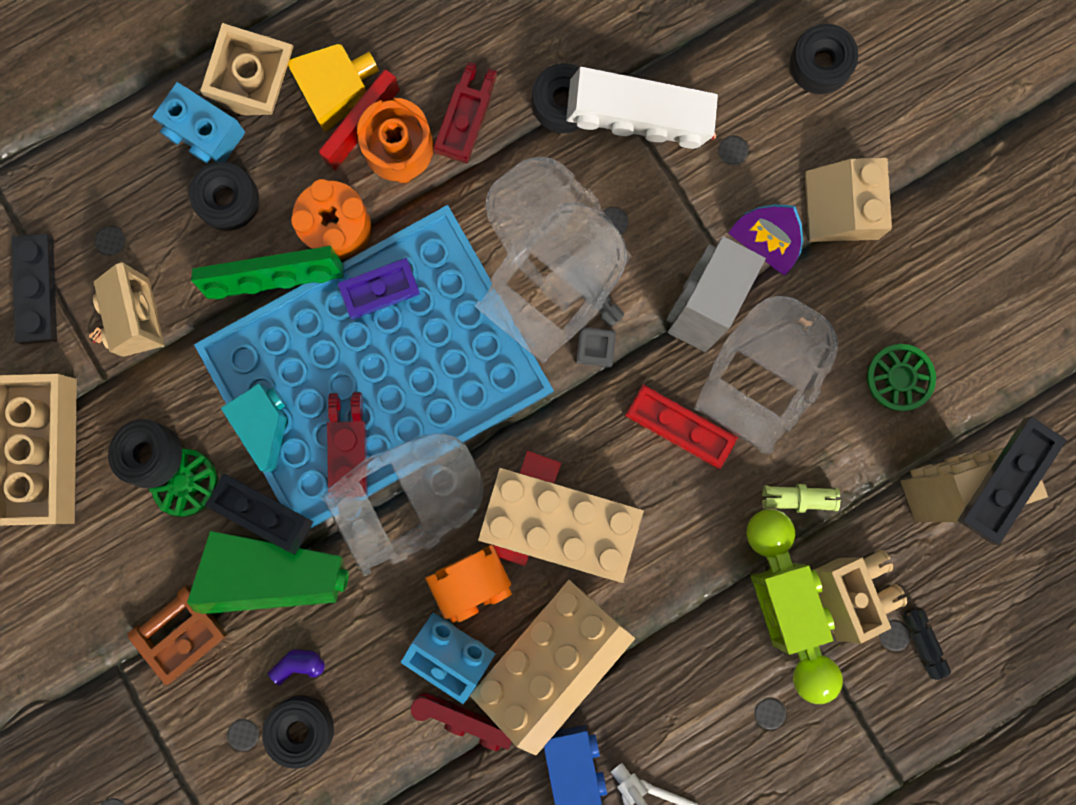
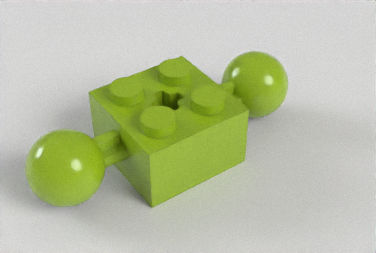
(793, 607)

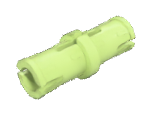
(801, 498)

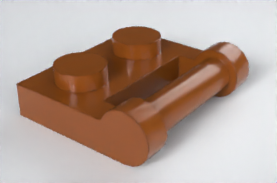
(183, 645)

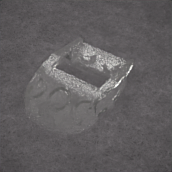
(523, 198)
(579, 250)
(785, 341)
(438, 483)

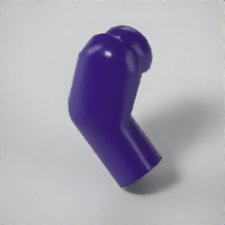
(299, 662)

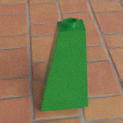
(260, 575)

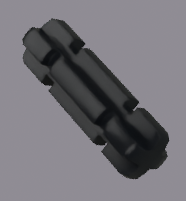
(927, 643)

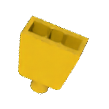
(332, 81)

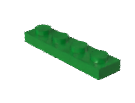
(268, 273)

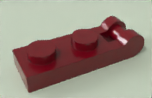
(459, 720)

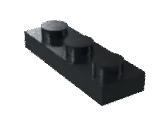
(34, 289)
(1012, 480)
(259, 514)

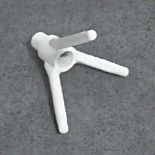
(634, 789)

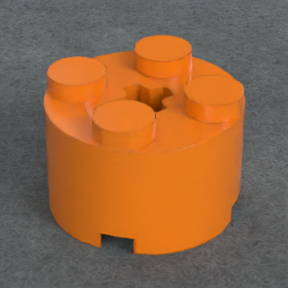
(389, 121)
(327, 201)
(469, 583)

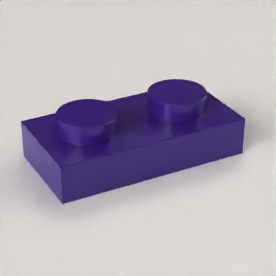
(378, 288)

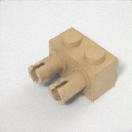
(853, 600)

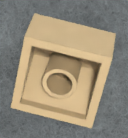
(245, 71)
(848, 200)
(127, 311)

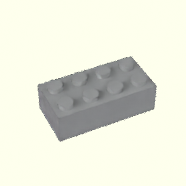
(714, 293)

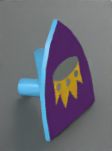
(772, 233)

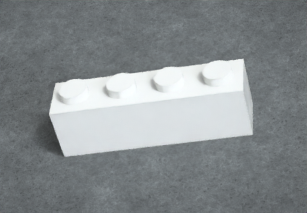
(641, 108)

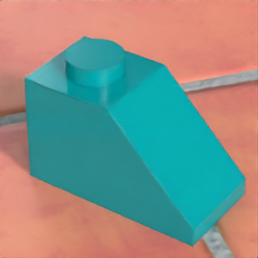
(259, 424)

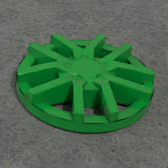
(901, 377)
(185, 485)

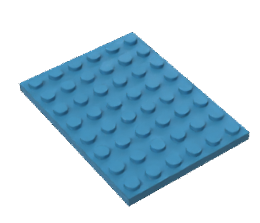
(418, 363)

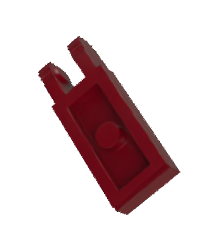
(465, 116)
(346, 439)

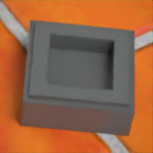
(596, 347)

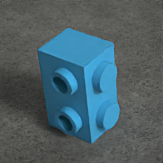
(199, 124)
(448, 658)

